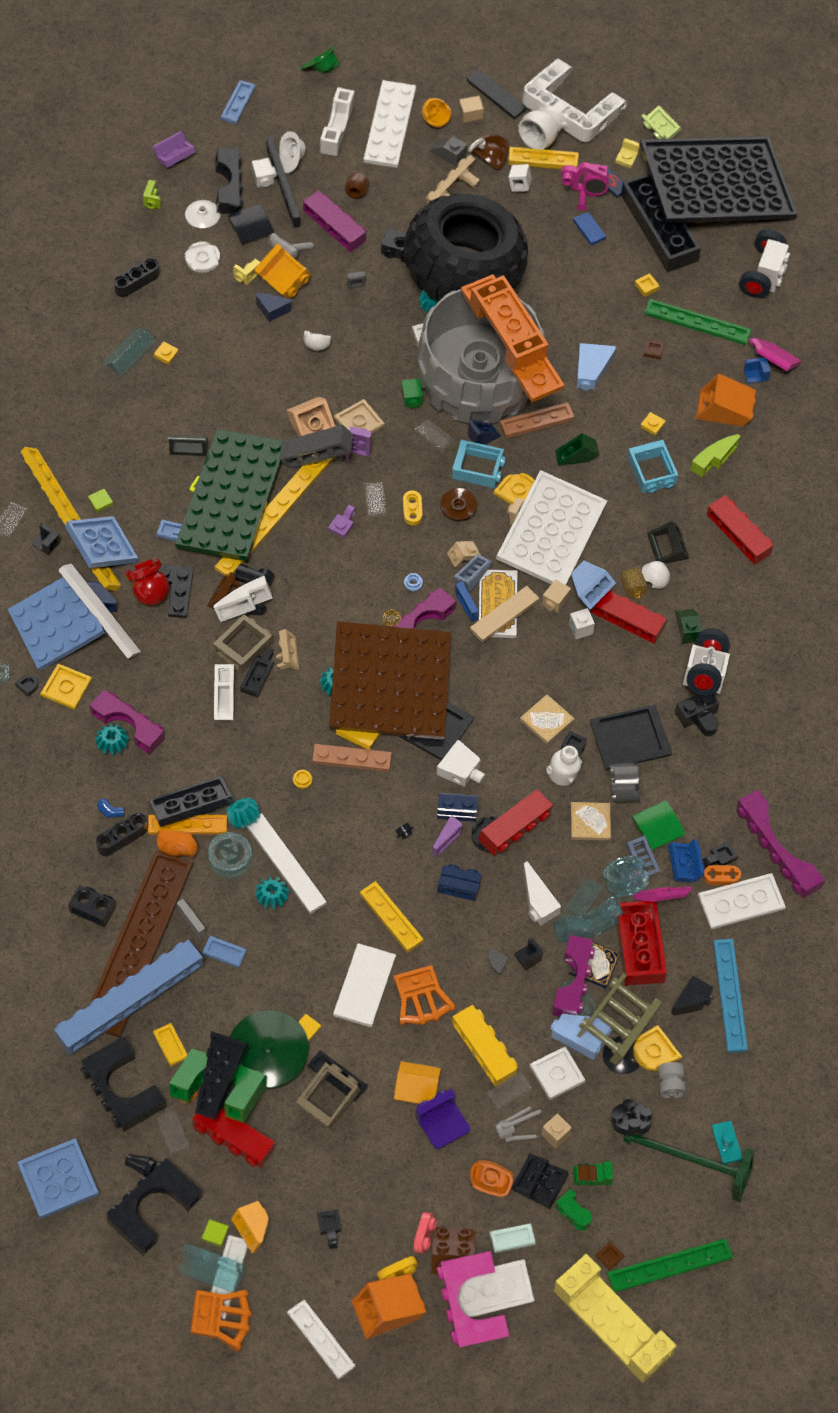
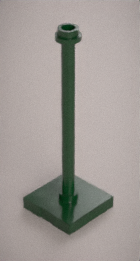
(740, 1174)

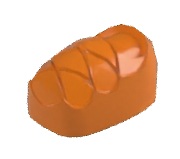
(177, 843)
(491, 1178)

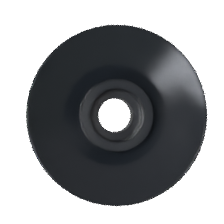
(626, 1064)

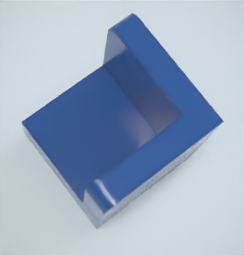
(756, 370)

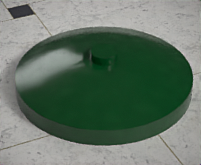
(275, 1046)

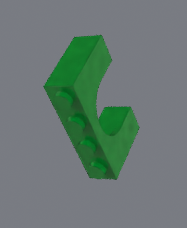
(247, 1085)

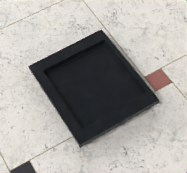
(456, 724)
(631, 736)

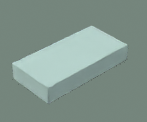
(512, 1238)

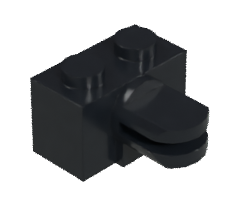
(699, 711)

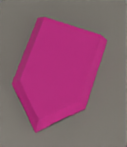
(775, 354)
(661, 894)

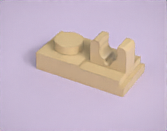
(289, 651)

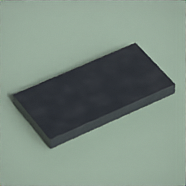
(190, 801)

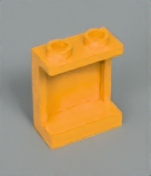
(283, 272)

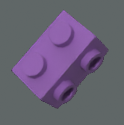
(173, 150)
(361, 442)

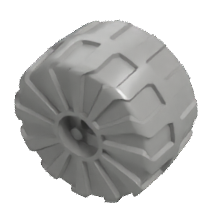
(466, 365)

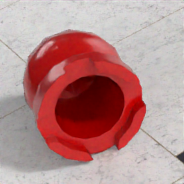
(148, 584)

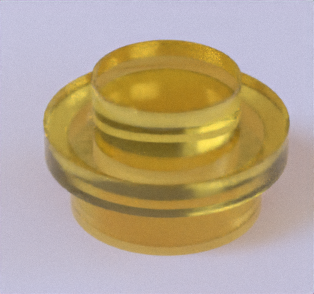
(391, 617)

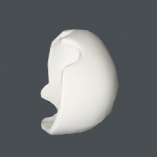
(316, 342)
(657, 574)

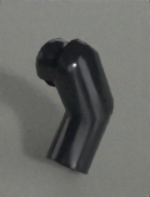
(260, 610)

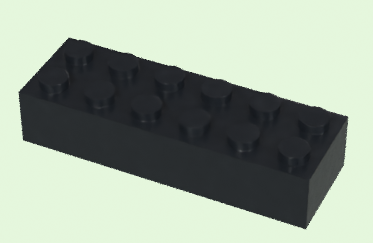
(670, 241)

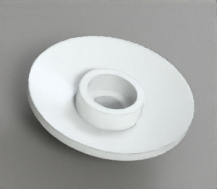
(202, 219)

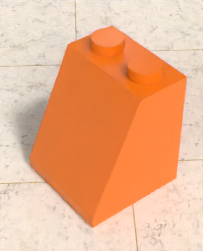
(726, 402)
(388, 1305)

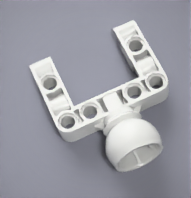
(552, 114)

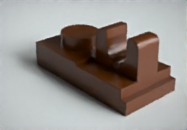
(223, 589)

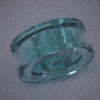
(231, 844)
(626, 876)

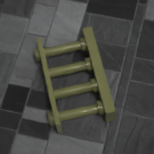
(638, 1023)

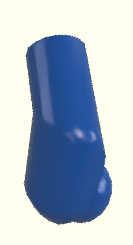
(108, 810)

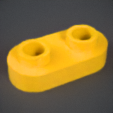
(412, 509)
(405, 1267)

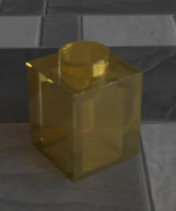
(633, 582)

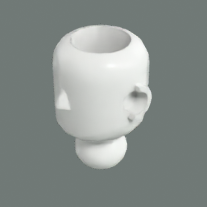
(564, 766)

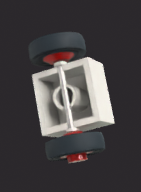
(771, 266)
(708, 662)

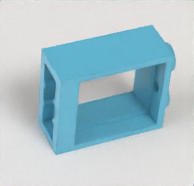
(482, 451)
(647, 452)

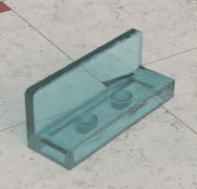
(129, 350)
(211, 1268)

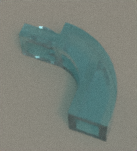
(589, 923)

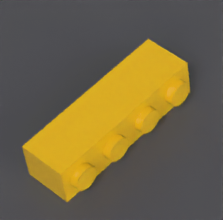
(484, 1045)

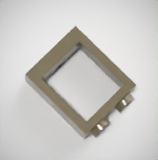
(230, 656)
(335, 1071)

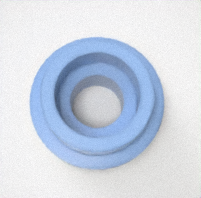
(413, 577)

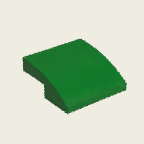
(658, 824)

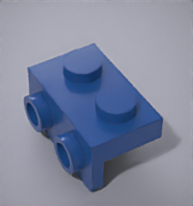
(686, 861)

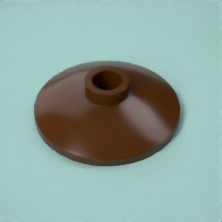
(459, 497)

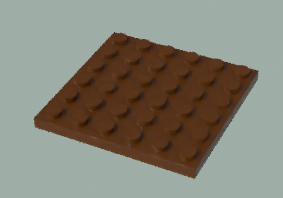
(390, 680)

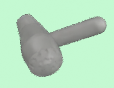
(292, 249)

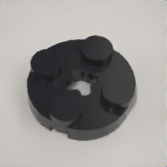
(629, 1109)

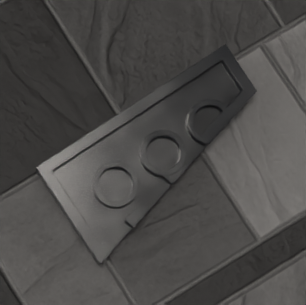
(221, 1068)

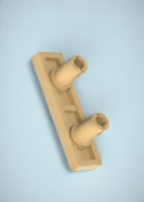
(454, 177)

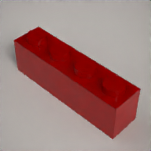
(740, 529)
(630, 616)
(515, 823)
(237, 1137)

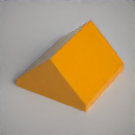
(416, 1082)

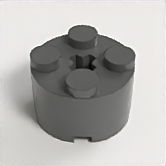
(625, 782)

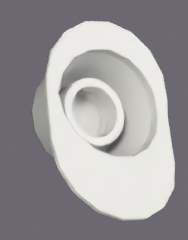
(291, 146)

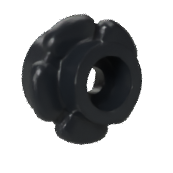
(404, 831)

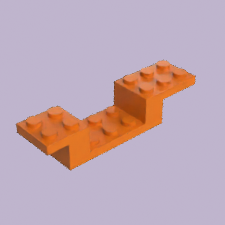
(524, 342)

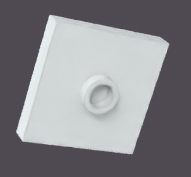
(557, 1073)

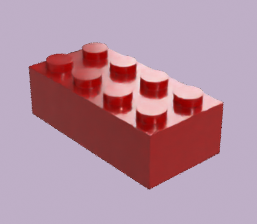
(641, 943)

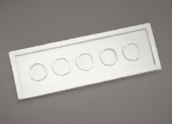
(389, 124)

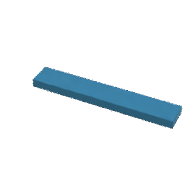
(730, 996)

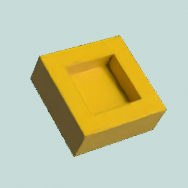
(646, 285)
(166, 353)
(653, 424)

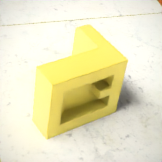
(628, 153)
(247, 274)

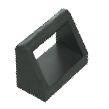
(188, 445)
(677, 541)

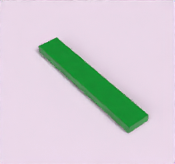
(697, 322)
(669, 1265)

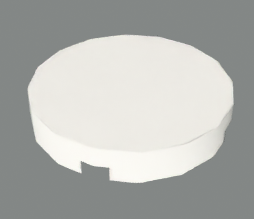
(202, 257)

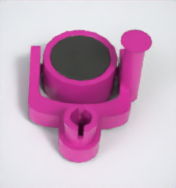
(594, 180)

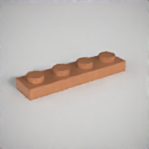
(536, 420)
(351, 757)

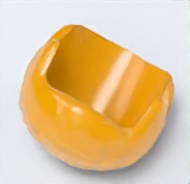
(436, 112)

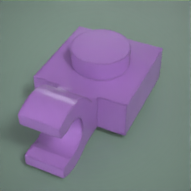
(342, 524)

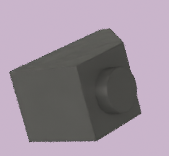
(450, 150)

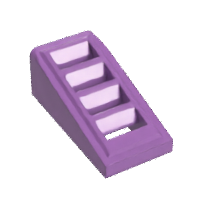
(450, 832)

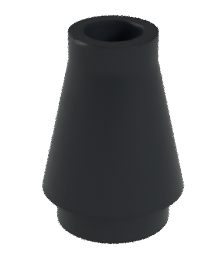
(140, 1164)

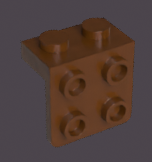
(451, 1244)

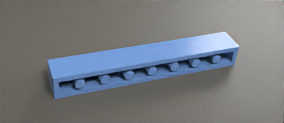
(128, 997)

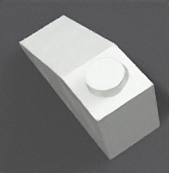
(540, 900)

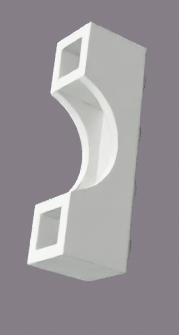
(334, 132)

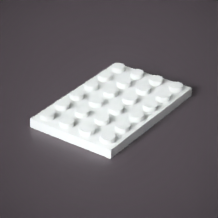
(551, 529)

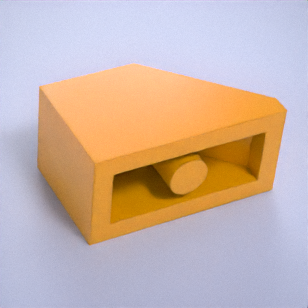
(251, 1224)

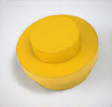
(302, 779)

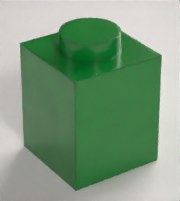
(412, 393)

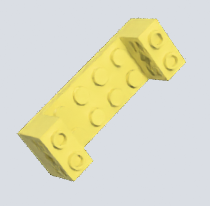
(613, 1320)

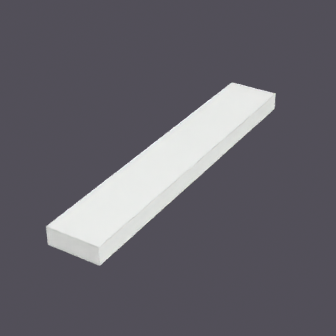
(99, 610)
(287, 865)

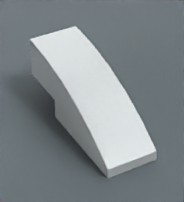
(243, 599)
(224, 692)

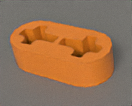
(721, 874)

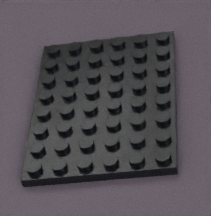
(717, 179)

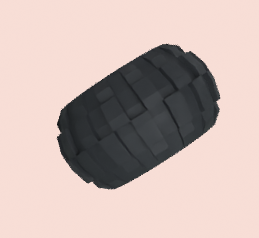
(468, 222)

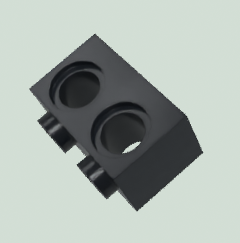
(89, 909)

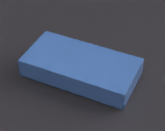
(224, 952)

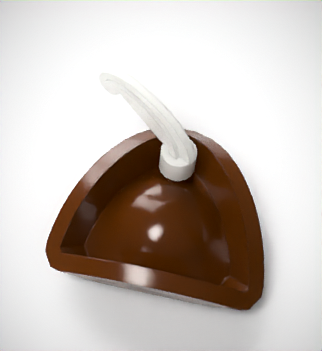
(491, 149)

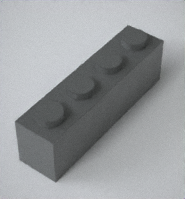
(316, 446)

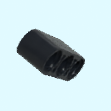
(136, 277)
(125, 826)

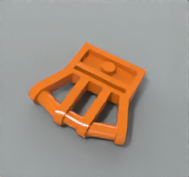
(417, 984)
(207, 1316)

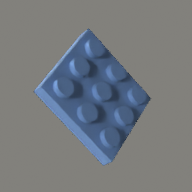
(101, 542)
(58, 1178)

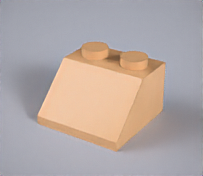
(311, 416)

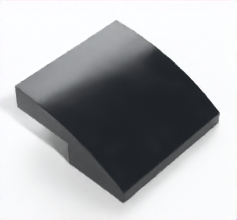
(251, 224)
(531, 1177)

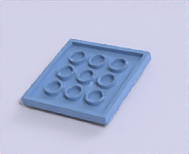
(54, 623)

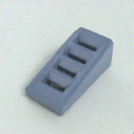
(475, 576)
(643, 841)

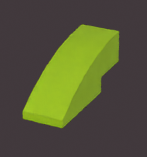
(715, 455)

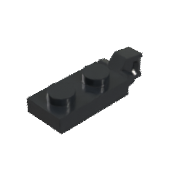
(258, 673)

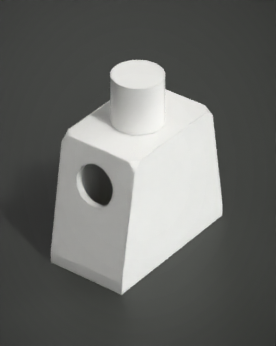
(460, 765)

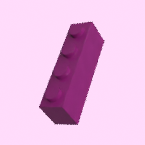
(334, 221)

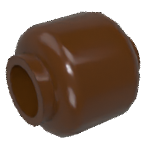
(357, 185)

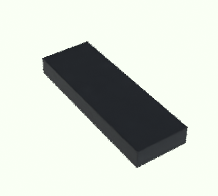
(318, 1062)

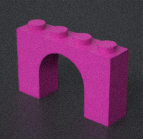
(465, 1329)

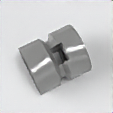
(671, 1079)

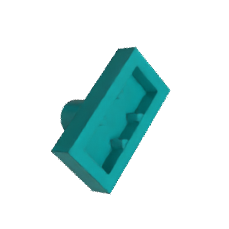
(726, 1142)

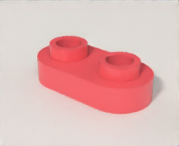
(426, 1226)

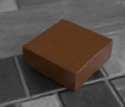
(653, 349)
(609, 1256)

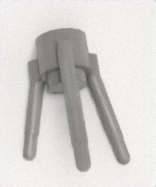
(506, 1129)

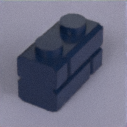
(458, 805)
(459, 882)

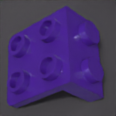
(441, 1119)

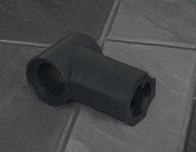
(247, 574)

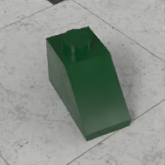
(578, 450)
(689, 625)

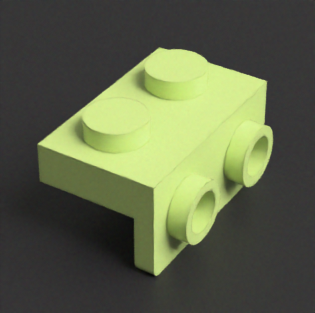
(661, 123)

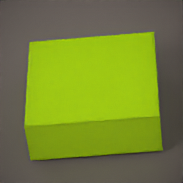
(100, 500)
(215, 1233)

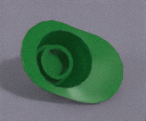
(323, 63)

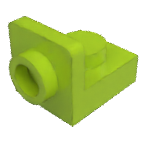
(150, 196)

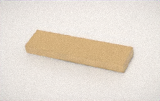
(504, 614)

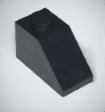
(693, 997)

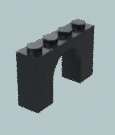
(125, 1111)
(163, 1179)

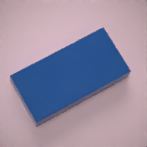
(589, 228)
(466, 601)

